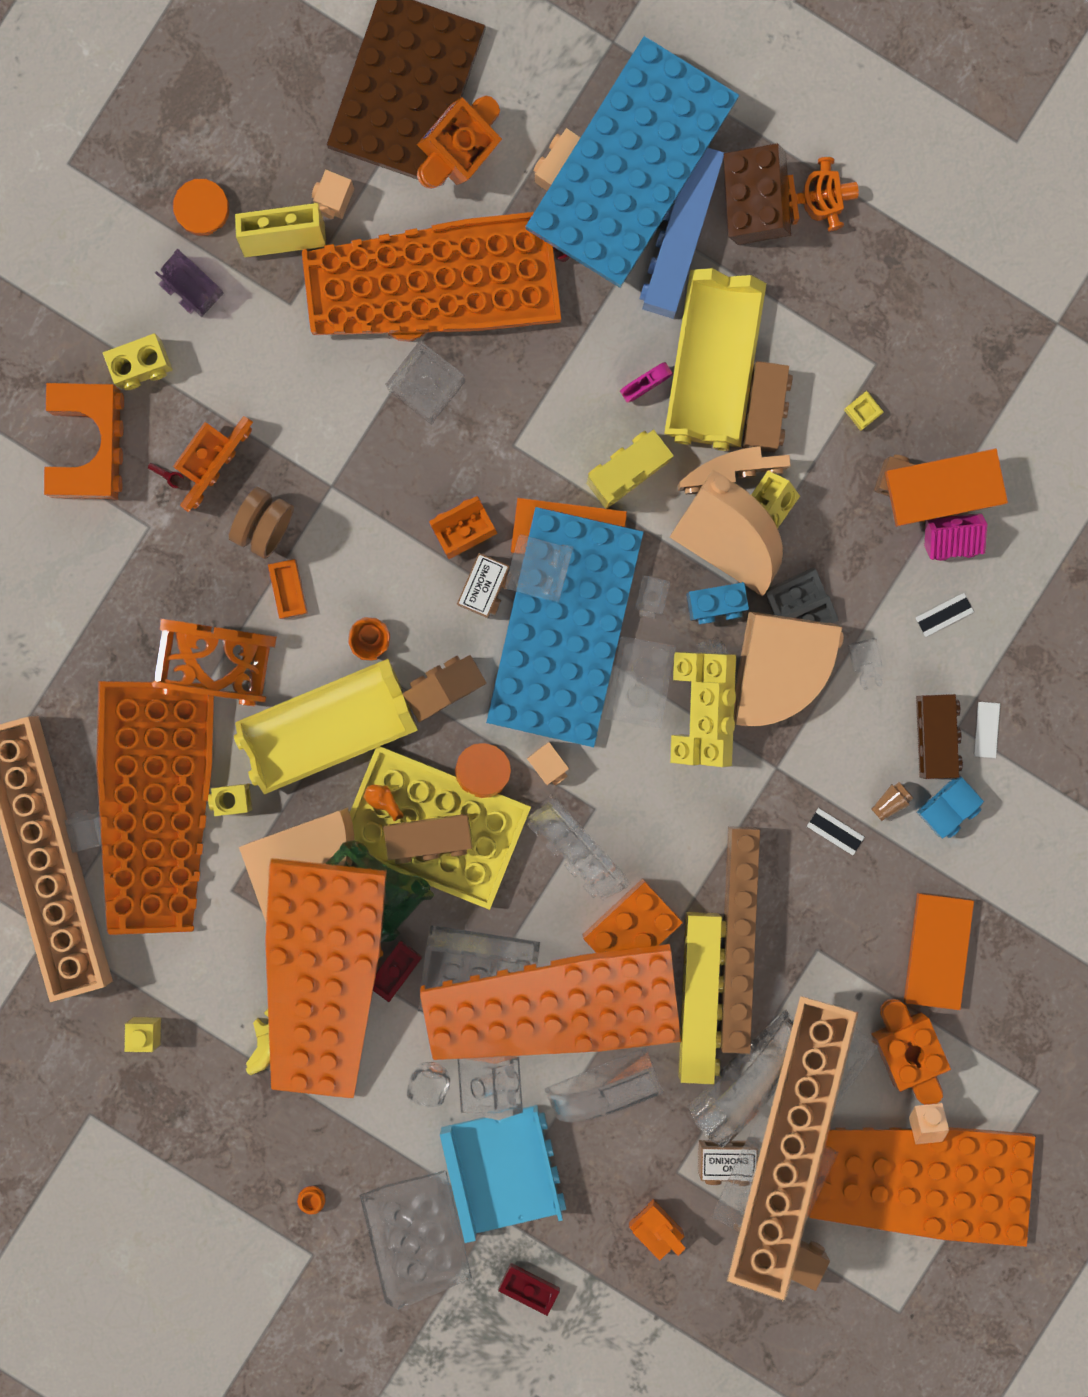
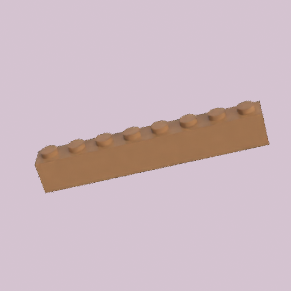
(739, 938)

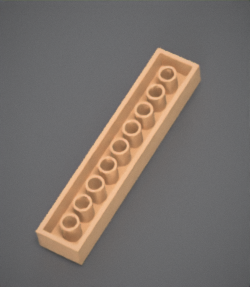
(45, 867)
(792, 1147)

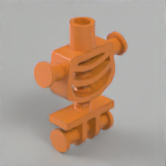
(833, 196)

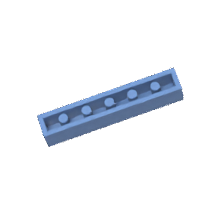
(681, 237)

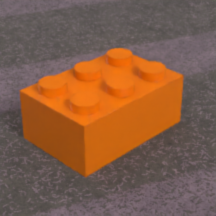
(633, 922)

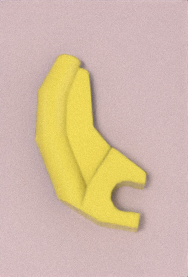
(261, 1057)

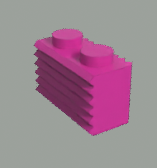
(956, 536)

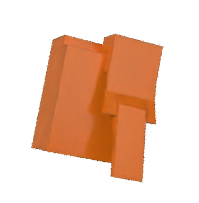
(657, 1231)

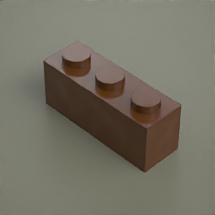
(938, 736)

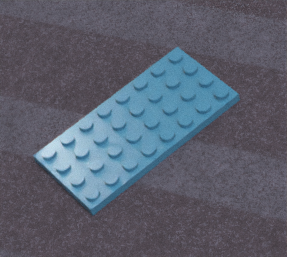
(632, 161)
(564, 652)

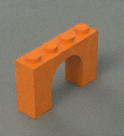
(101, 475)

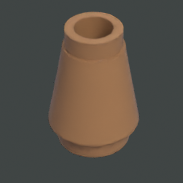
(892, 801)

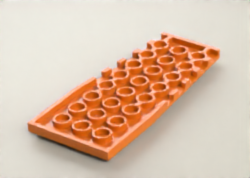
(434, 280)
(152, 803)
(320, 972)
(559, 1008)
(949, 1190)

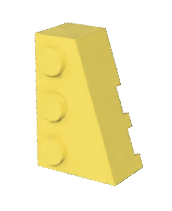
(628, 468)

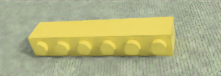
(700, 998)

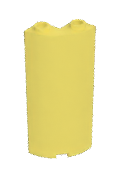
(715, 359)
(324, 727)

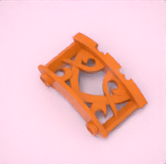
(253, 648)

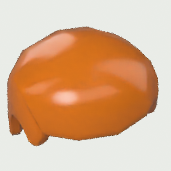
(368, 638)

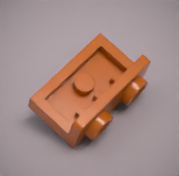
(463, 527)

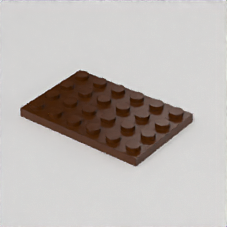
(402, 82)

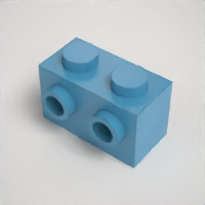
(717, 601)

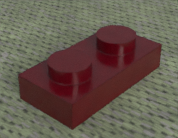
(395, 971)
(529, 1289)

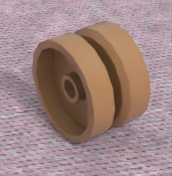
(261, 522)

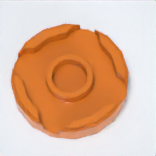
(201, 207)
(482, 770)

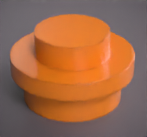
(311, 1200)

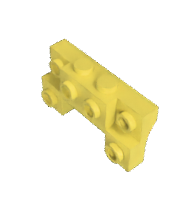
(710, 709)

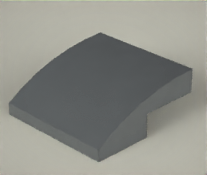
(802, 598)

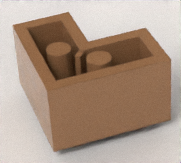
(443, 686)

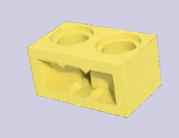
(136, 354)
(776, 496)

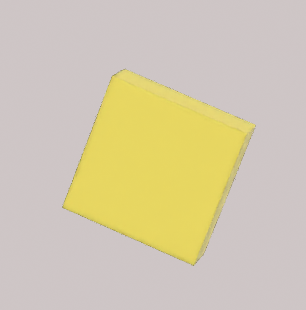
(863, 410)

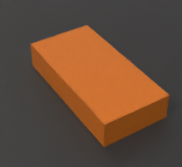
(287, 589)

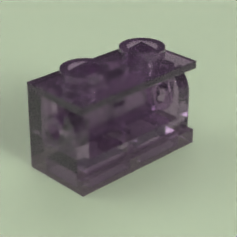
(189, 283)

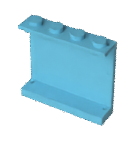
(501, 1171)

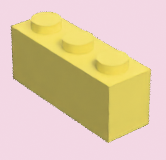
(280, 230)

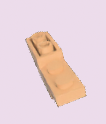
(742, 462)

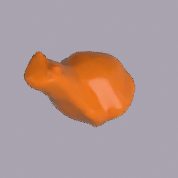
(382, 799)

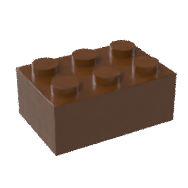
(757, 194)

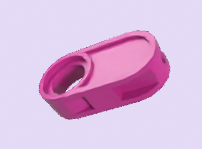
(646, 382)

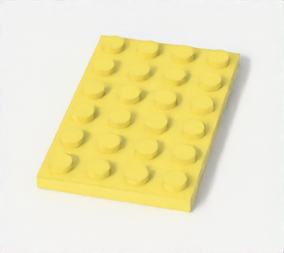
(432, 793)

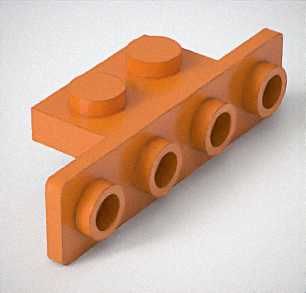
(206, 456)

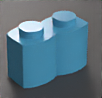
(950, 807)

